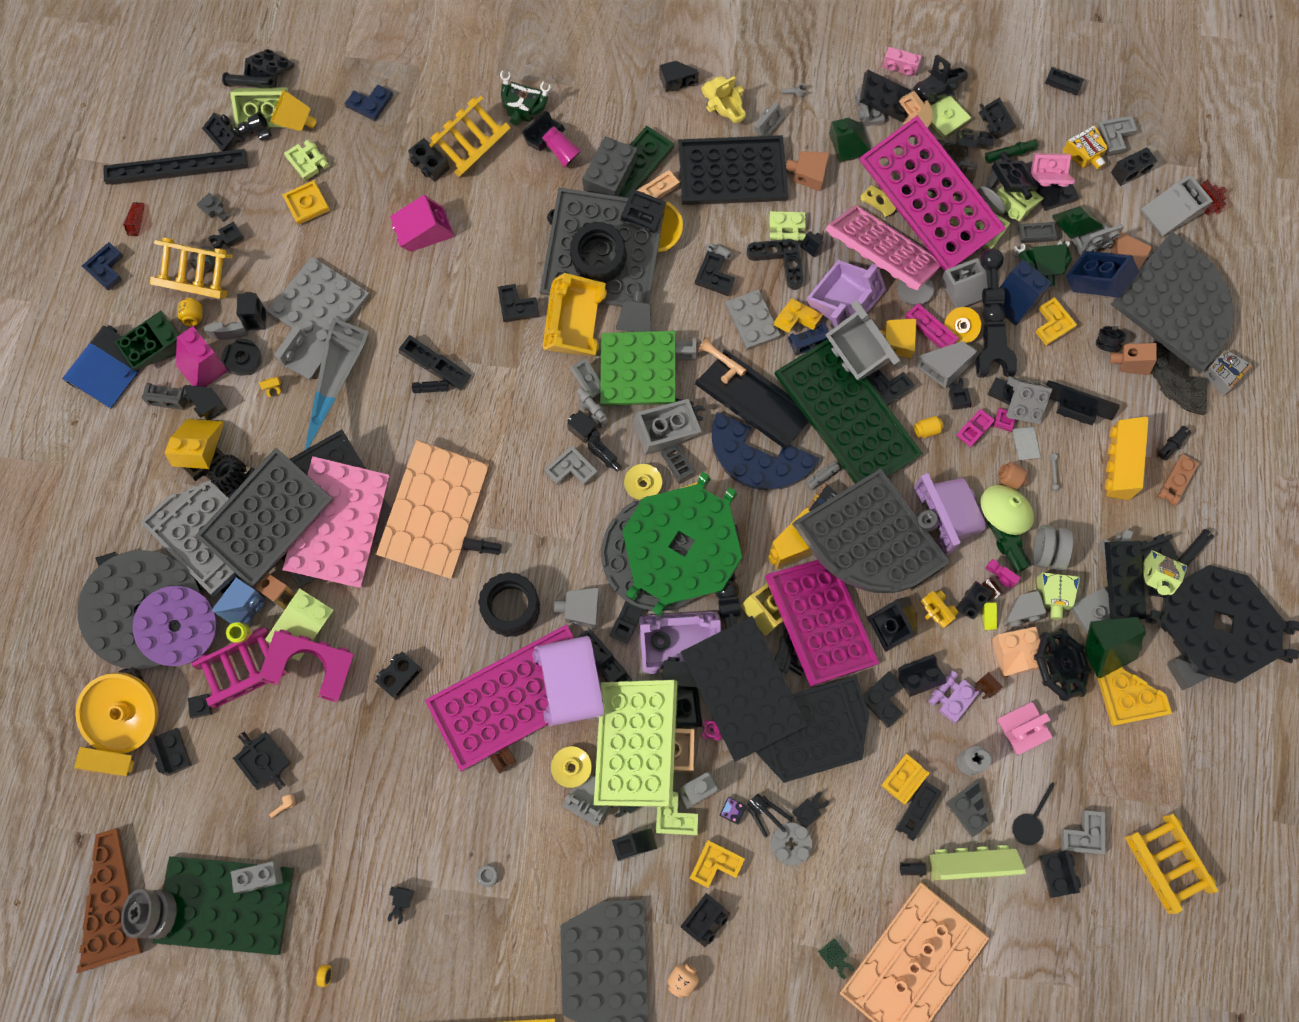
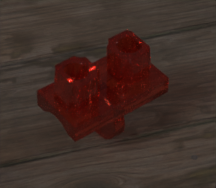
(1216, 195)

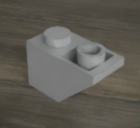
(1025, 608)

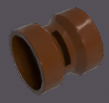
(508, 758)

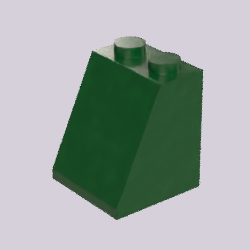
(1113, 644)

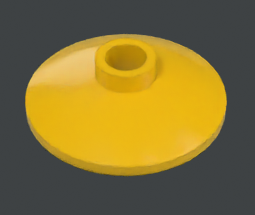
(957, 317)

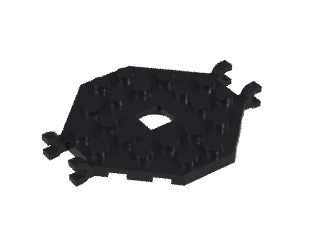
(1216, 653)

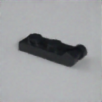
(918, 809)

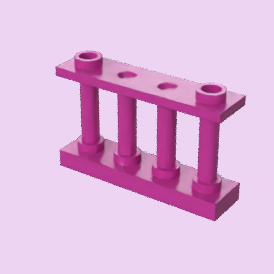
(237, 687)

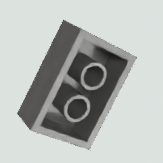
(610, 167)

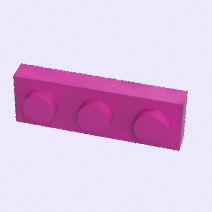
(931, 327)

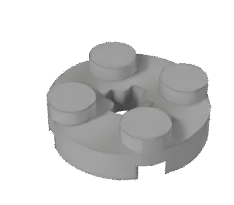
(782, 852)

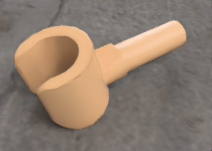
(288, 802)

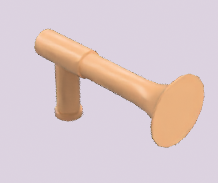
(735, 367)

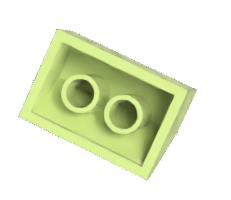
(253, 100)

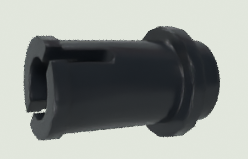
(913, 868)

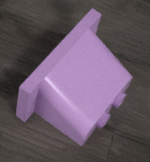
(844, 286)
(955, 508)

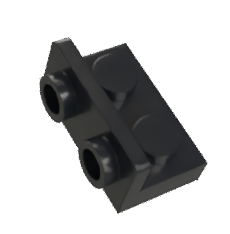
(222, 131)
(1160, 545)
(921, 675)
(169, 752)
(1060, 874)
(705, 920)

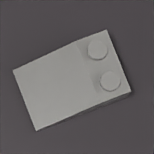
(666, 426)

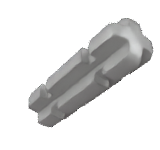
(822, 475)

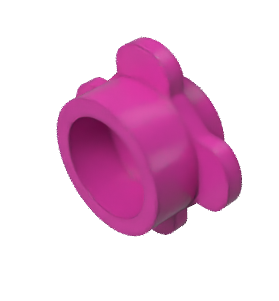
(707, 733)

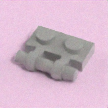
(595, 410)

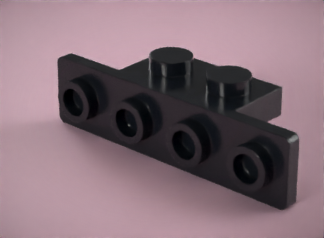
(1081, 405)

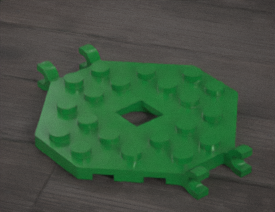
(709, 560)

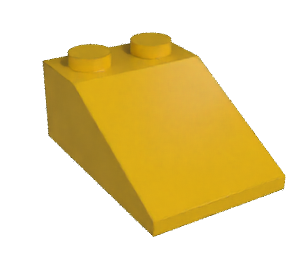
(194, 443)

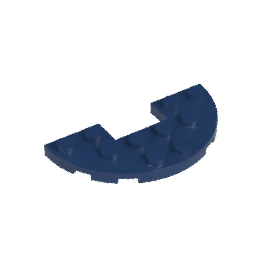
(753, 466)

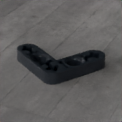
(786, 255)

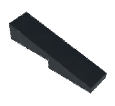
(434, 363)

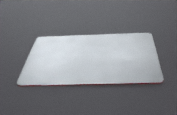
(1026, 443)

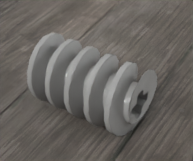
(981, 760)

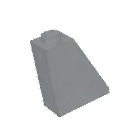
(947, 362)

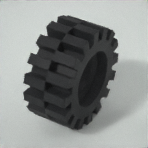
(227, 472)

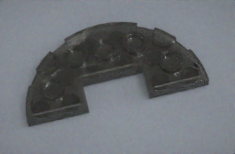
(1176, 383)

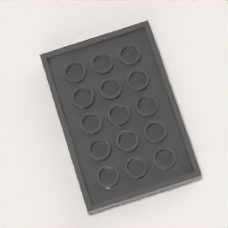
(264, 517)

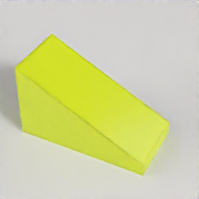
(989, 616)

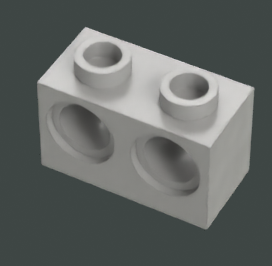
(256, 877)

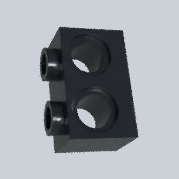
(430, 158)
(1134, 166)
(251, 311)
(402, 678)

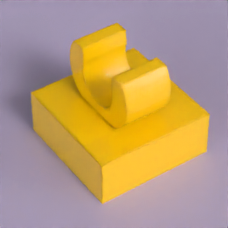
(271, 383)

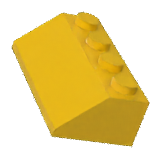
(1126, 458)

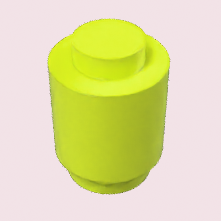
(238, 632)

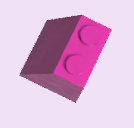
(421, 224)
(197, 359)

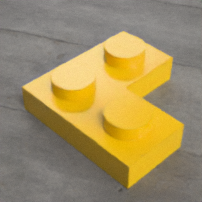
(797, 312)
(1058, 322)
(714, 858)

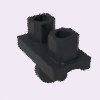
(974, 600)

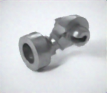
(928, 520)

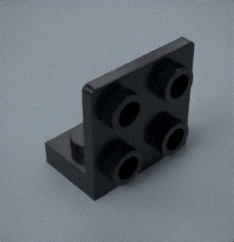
(267, 64)

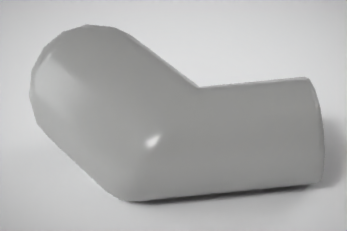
(720, 250)

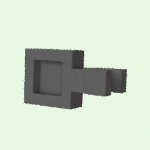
(212, 206)

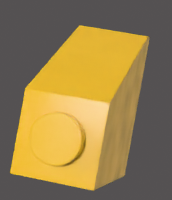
(103, 762)

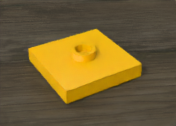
(306, 202)

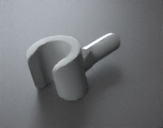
(798, 91)

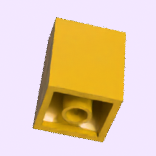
(789, 547)

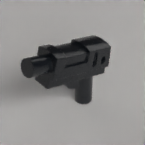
(602, 452)
(784, 657)

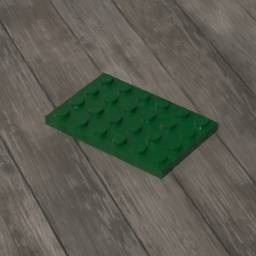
(218, 918)

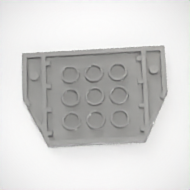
(175, 527)

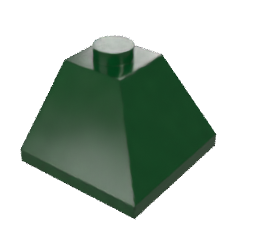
(848, 139)
(1077, 221)

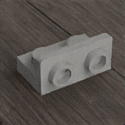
(867, 114)

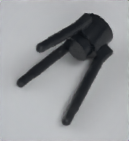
(758, 805)

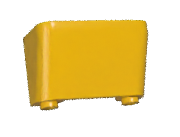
(573, 315)

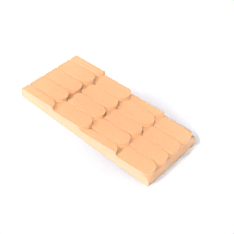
(432, 509)
(915, 961)

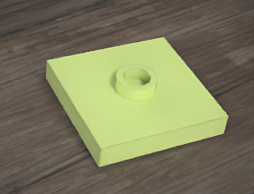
(948, 116)

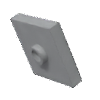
(1092, 608)

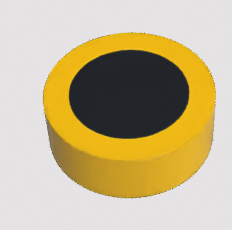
(324, 975)

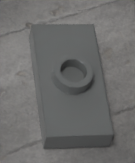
(1037, 232)

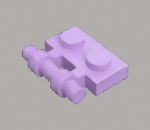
(958, 701)

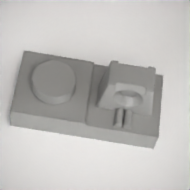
(769, 120)
(586, 377)

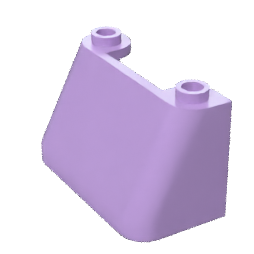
(683, 630)
(569, 681)

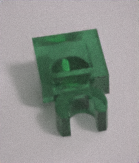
(834, 956)

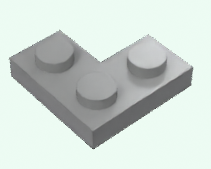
(1114, 130)
(571, 462)
(1090, 839)

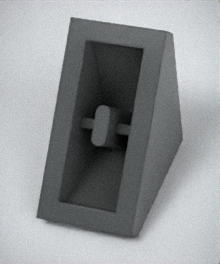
(1184, 674)

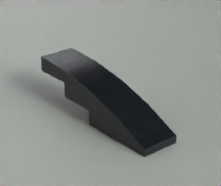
(605, 661)

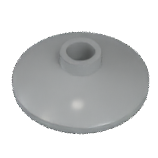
(992, 200)

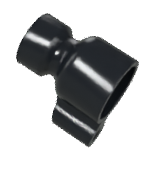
(255, 123)

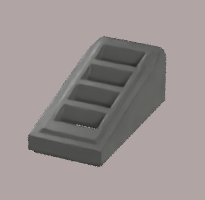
(680, 478)

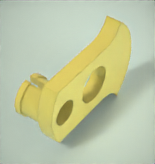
(886, 208)

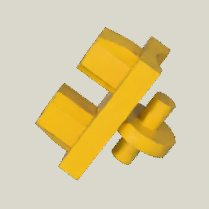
(937, 609)

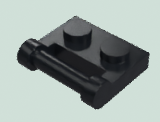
(646, 205)

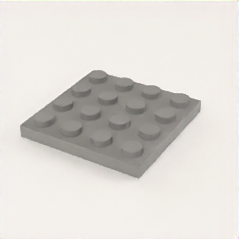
(315, 299)

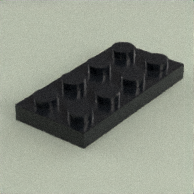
(1125, 579)

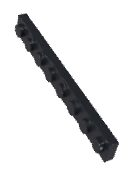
(175, 166)

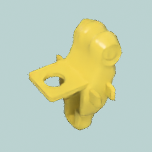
(725, 98)

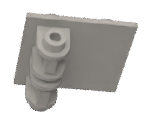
(581, 802)

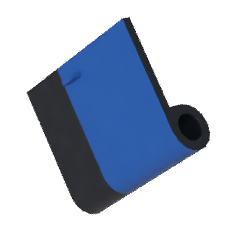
(102, 368)

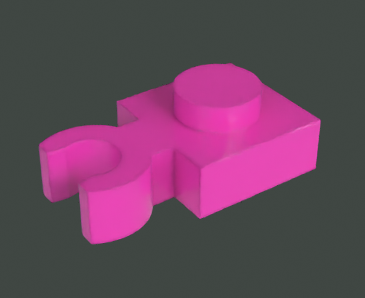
(1003, 574)

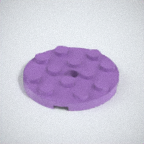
(153, 622)

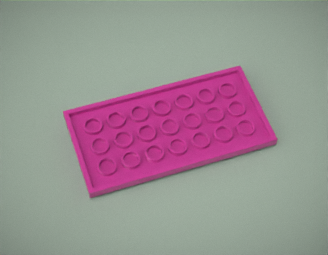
(494, 705)

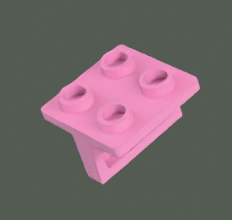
(1025, 728)

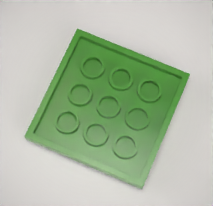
(638, 368)

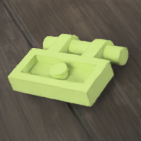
(302, 163)
(786, 222)

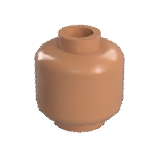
(1012, 475)

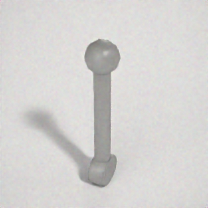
(1053, 457)

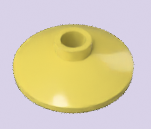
(642, 473)
(567, 757)

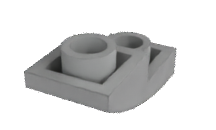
(218, 331)

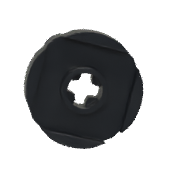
(249, 364)

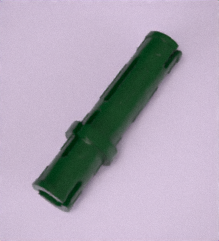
(1014, 150)

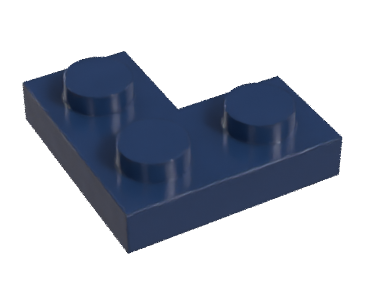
(369, 106)
(100, 266)

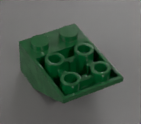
(149, 341)

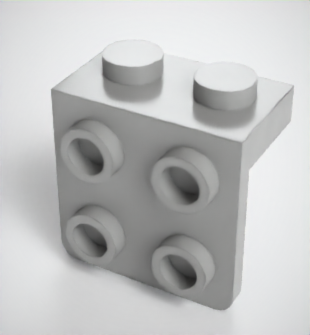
(1097, 239)

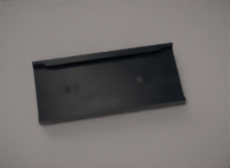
(755, 401)

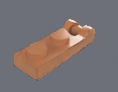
(1178, 479)

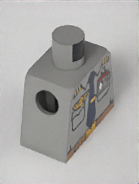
(1226, 371)

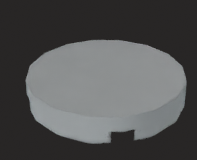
(913, 296)

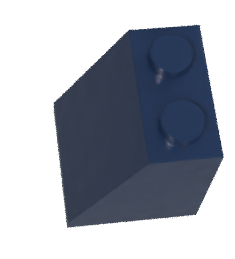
(1023, 291)

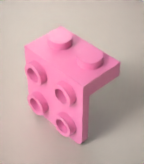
(1052, 168)

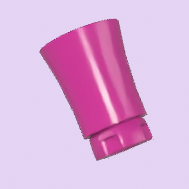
(561, 146)

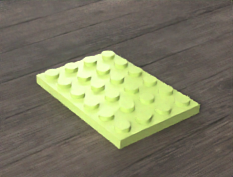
(636, 744)

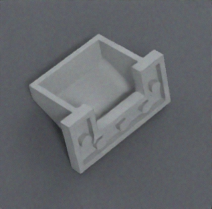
(862, 344)

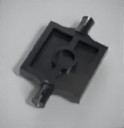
(1014, 176)
(261, 760)

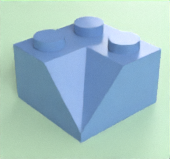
(239, 603)

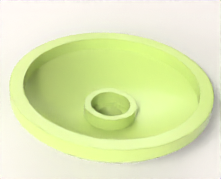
(1007, 509)

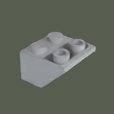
(965, 283)

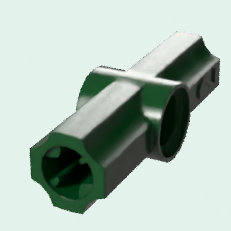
(1011, 546)

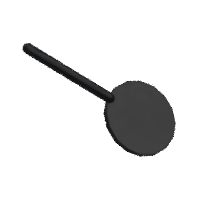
(1027, 827)

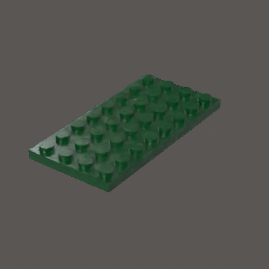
(847, 414)

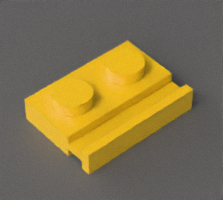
(905, 779)

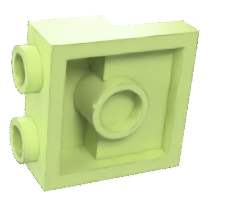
(1017, 205)

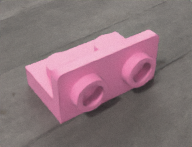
(901, 61)

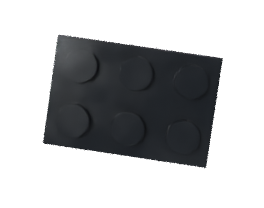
(883, 95)
(1055, 195)

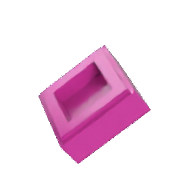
(1003, 422)

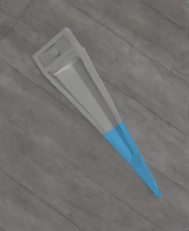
(340, 354)

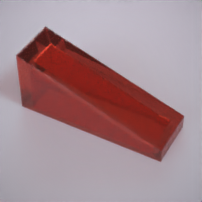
(133, 220)

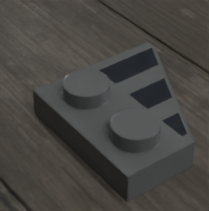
(970, 808)

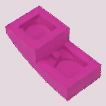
(975, 427)

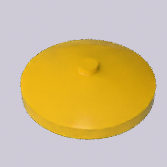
(116, 713)

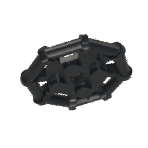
(1059, 673)

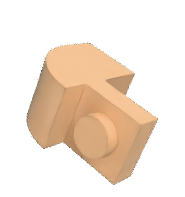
(915, 106)

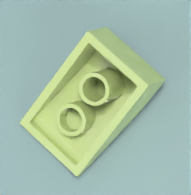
(302, 617)

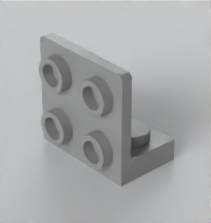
(300, 354)
(1028, 400)

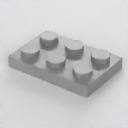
(752, 320)

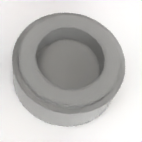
(487, 875)

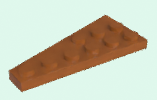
(109, 888)

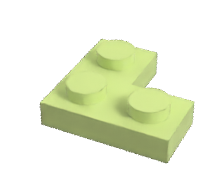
(672, 822)

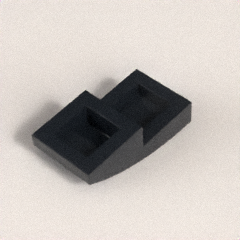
(626, 622)

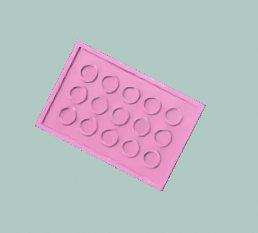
(884, 246)
(342, 536)

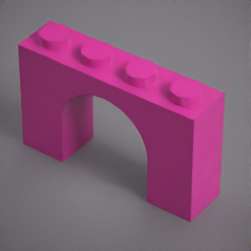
(284, 646)

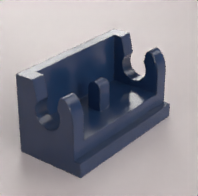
(807, 340)

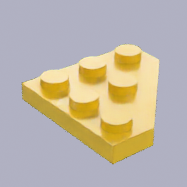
(1131, 698)

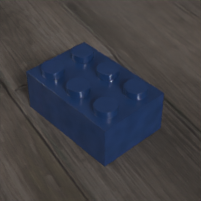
(1102, 274)

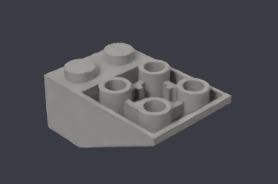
(1177, 205)

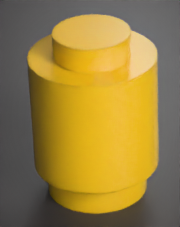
(928, 427)

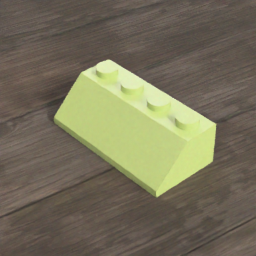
(975, 864)

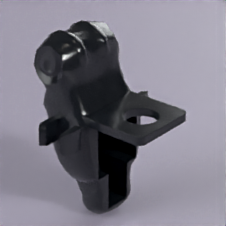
(940, 82)

